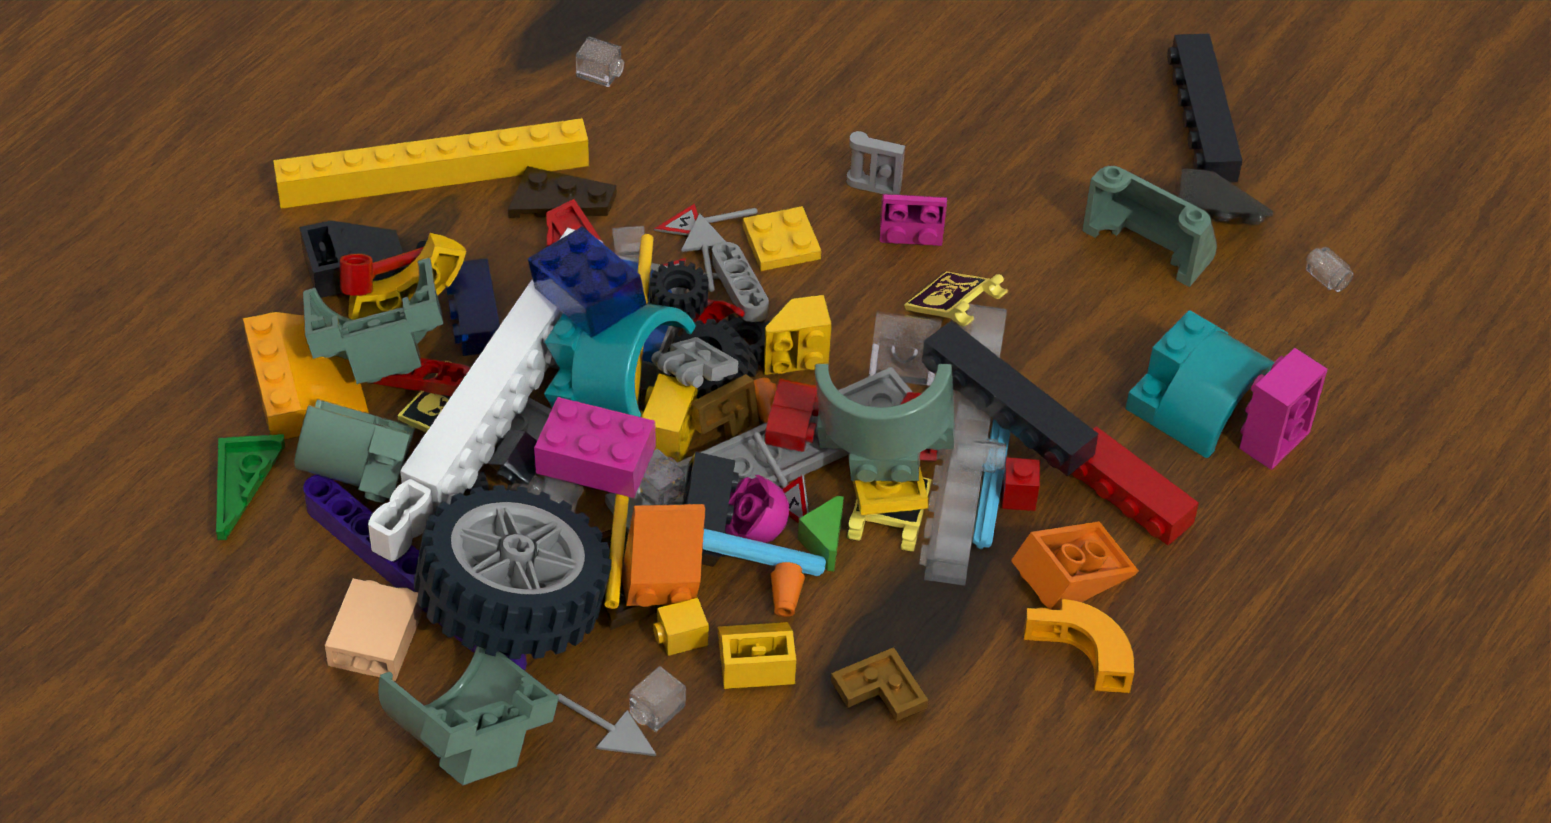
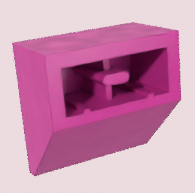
(912, 219)

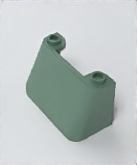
(1125, 200)

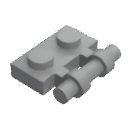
(693, 360)

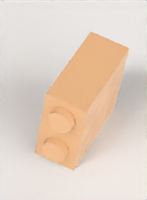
(373, 628)

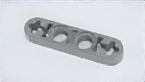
(740, 281)

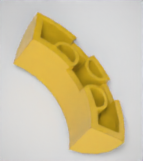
(387, 293)

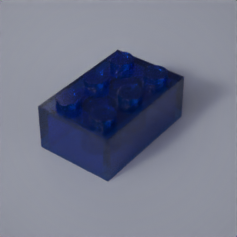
(587, 281)

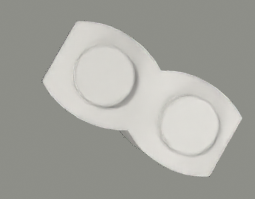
(400, 520)

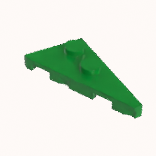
(241, 471)

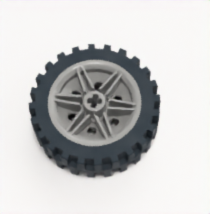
(491, 556)

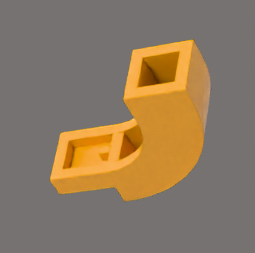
(1093, 634)

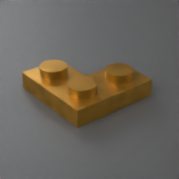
(729, 405)
(883, 676)

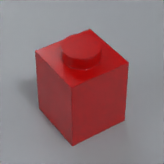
(1020, 484)

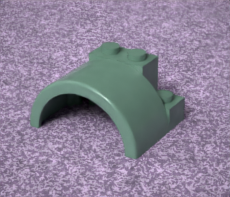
(379, 342)
(886, 440)
(353, 448)
(479, 720)

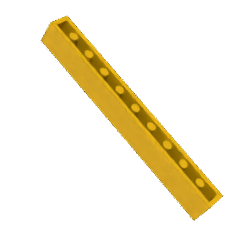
(430, 163)

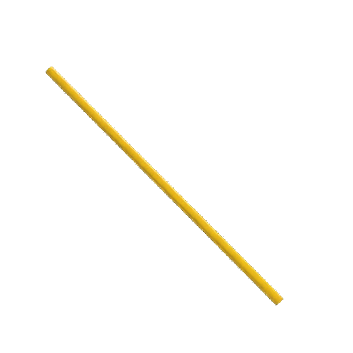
(621, 502)

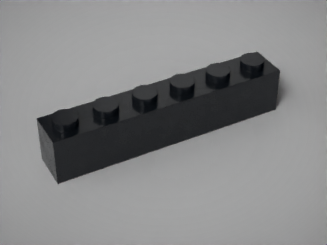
(1204, 105)
(1011, 399)

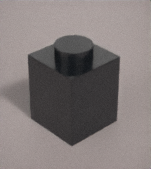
(515, 458)

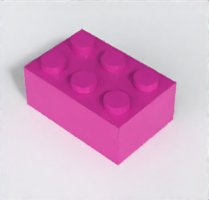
(1282, 407)
(595, 447)

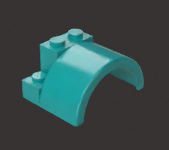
(604, 367)
(1195, 382)

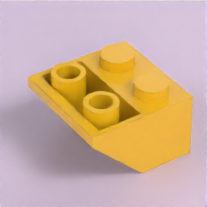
(798, 336)
(757, 655)

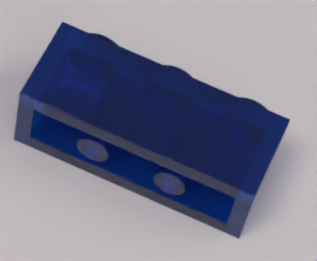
(473, 306)

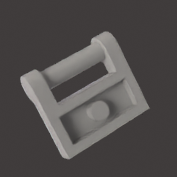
(885, 165)

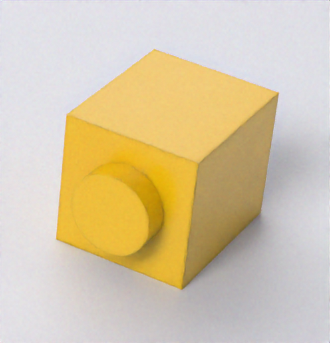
(681, 627)

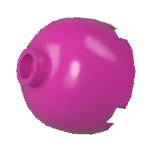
(759, 510)

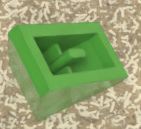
(821, 530)

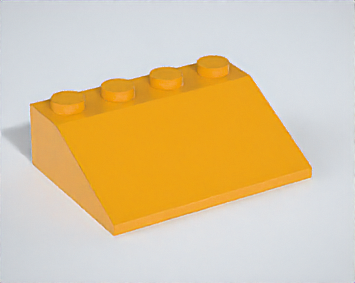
(291, 377)

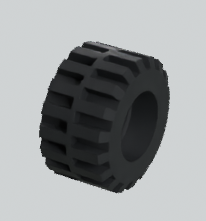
(726, 340)

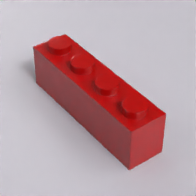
(1138, 490)

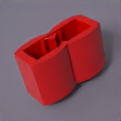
(792, 416)

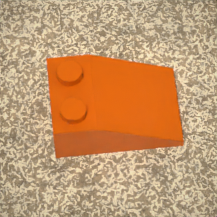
(663, 554)
(1072, 563)

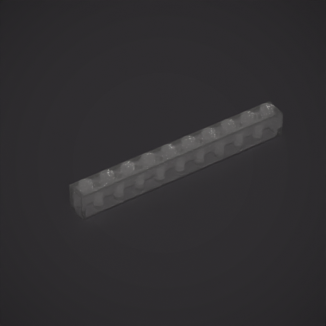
(959, 489)

